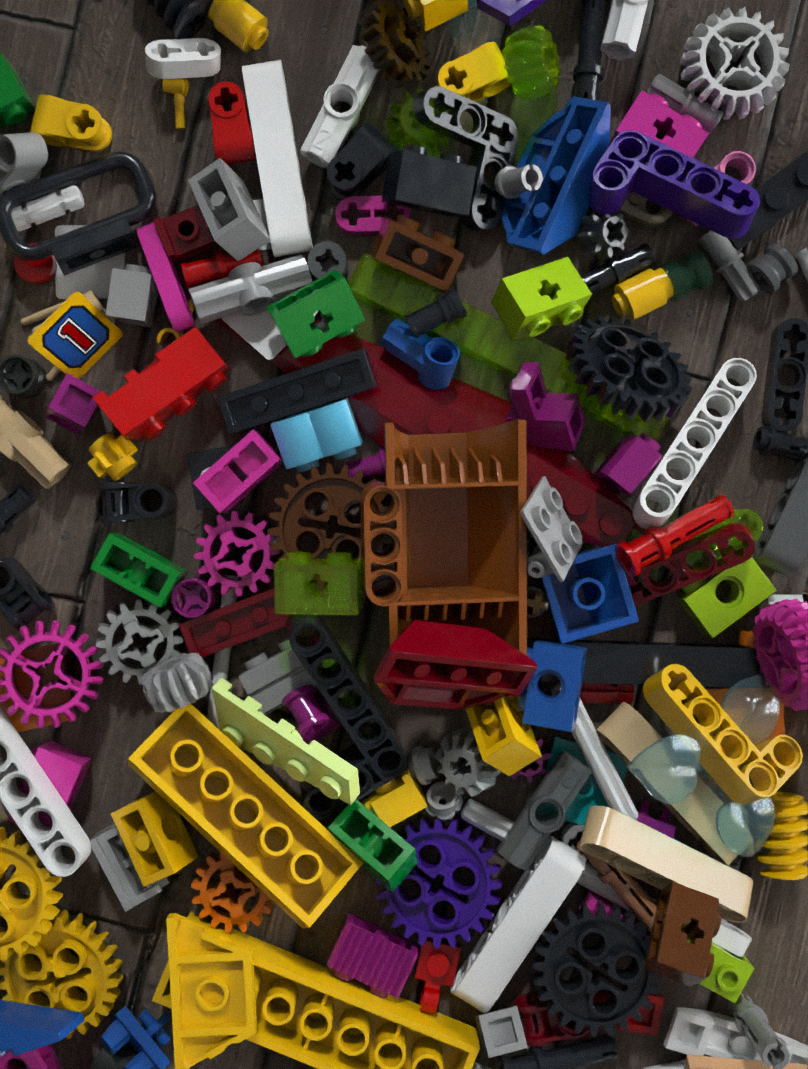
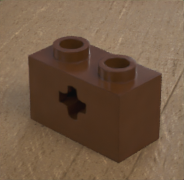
(668, 946)

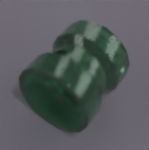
(689, 274)

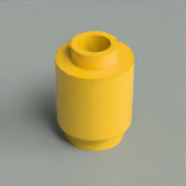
(239, 23)
(642, 293)

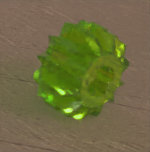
(532, 62)
(402, 126)

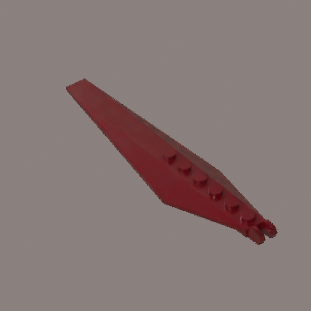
(464, 409)

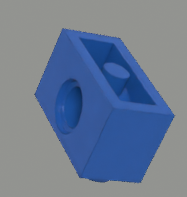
(556, 710)

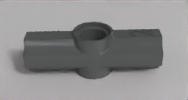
(531, 832)

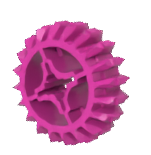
(783, 650)
(32, 705)

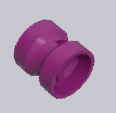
(189, 601)

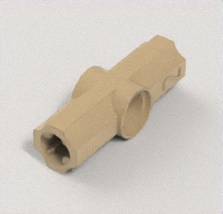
(23, 442)

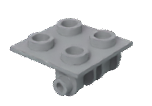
(555, 534)

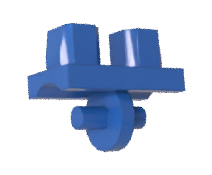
(127, 1029)

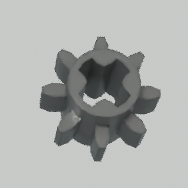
(603, 234)

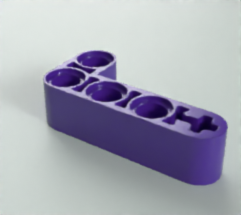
(672, 181)

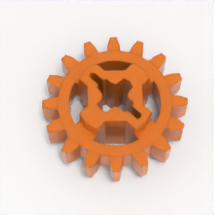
(219, 895)

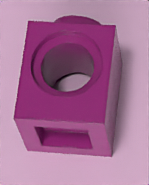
(72, 404)

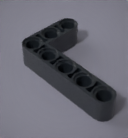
(351, 711)

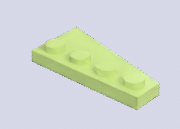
(283, 745)

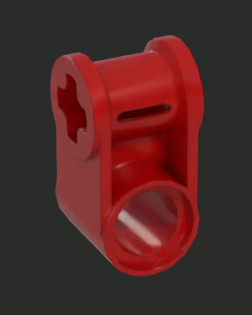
(231, 129)

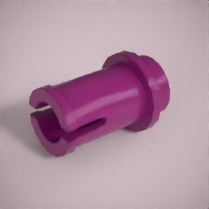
(372, 466)

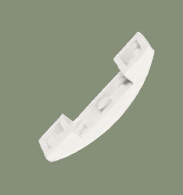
(716, 1035)

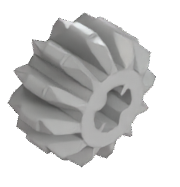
(177, 682)
(463, 764)

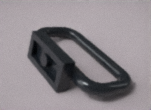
(91, 242)

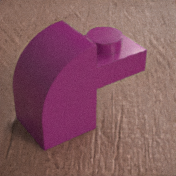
(550, 418)

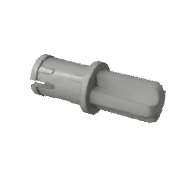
(685, 103)
(730, 265)

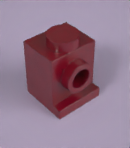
(180, 247)

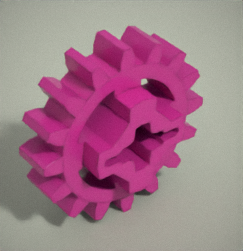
(228, 537)

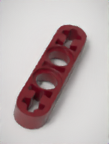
(685, 574)

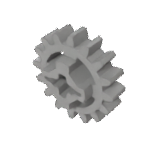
(123, 649)

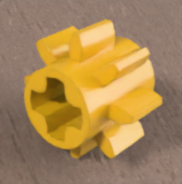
(112, 456)

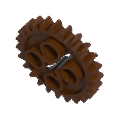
(341, 493)

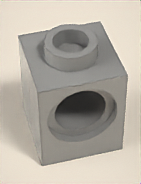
(132, 296)
(501, 1032)

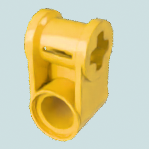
(478, 73)
(70, 124)

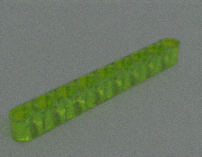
(487, 340)

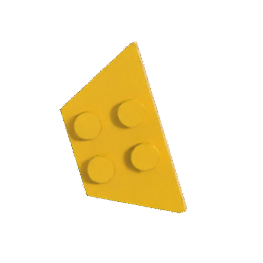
(208, 990)

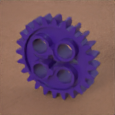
(420, 911)

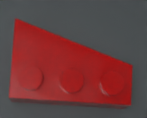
(164, 387)

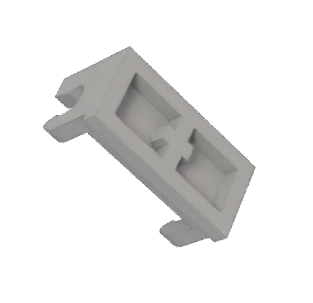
(120, 869)

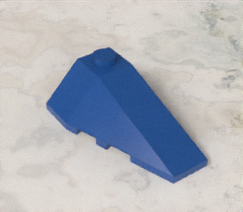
(33, 1026)

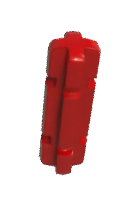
(605, 692)

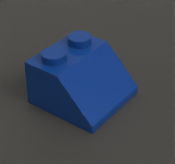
(591, 597)

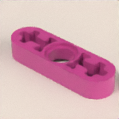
(166, 279)

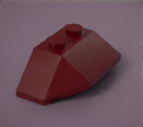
(451, 667)

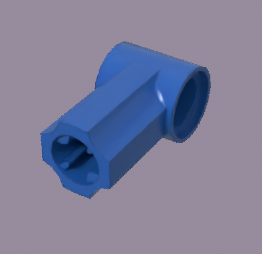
(431, 357)

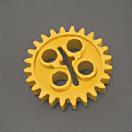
(25, 914)
(92, 971)

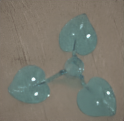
(671, 765)

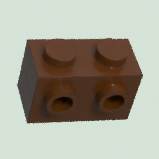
(415, 253)

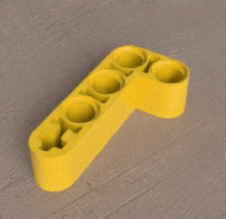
(715, 728)

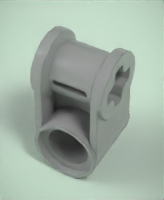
(20, 159)

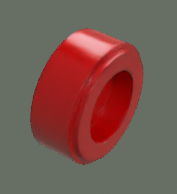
(37, 271)

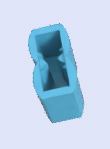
(317, 434)

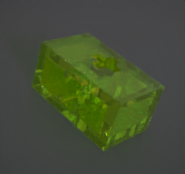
(298, 596)

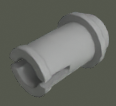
(513, 181)

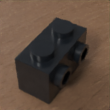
(429, 182)

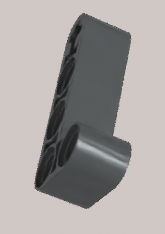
(785, 536)

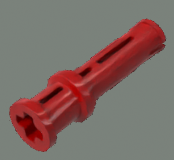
(658, 542)

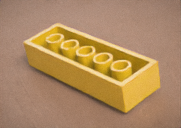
(245, 814)

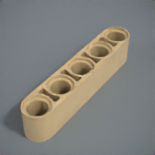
(628, 736)
(663, 860)

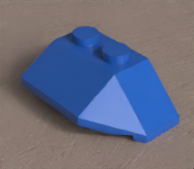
(566, 153)

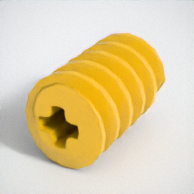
(787, 839)

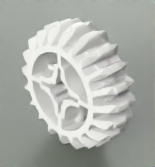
(715, 41)

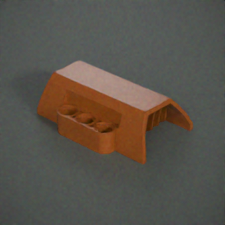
(452, 531)

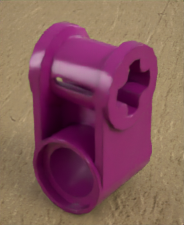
(310, 713)

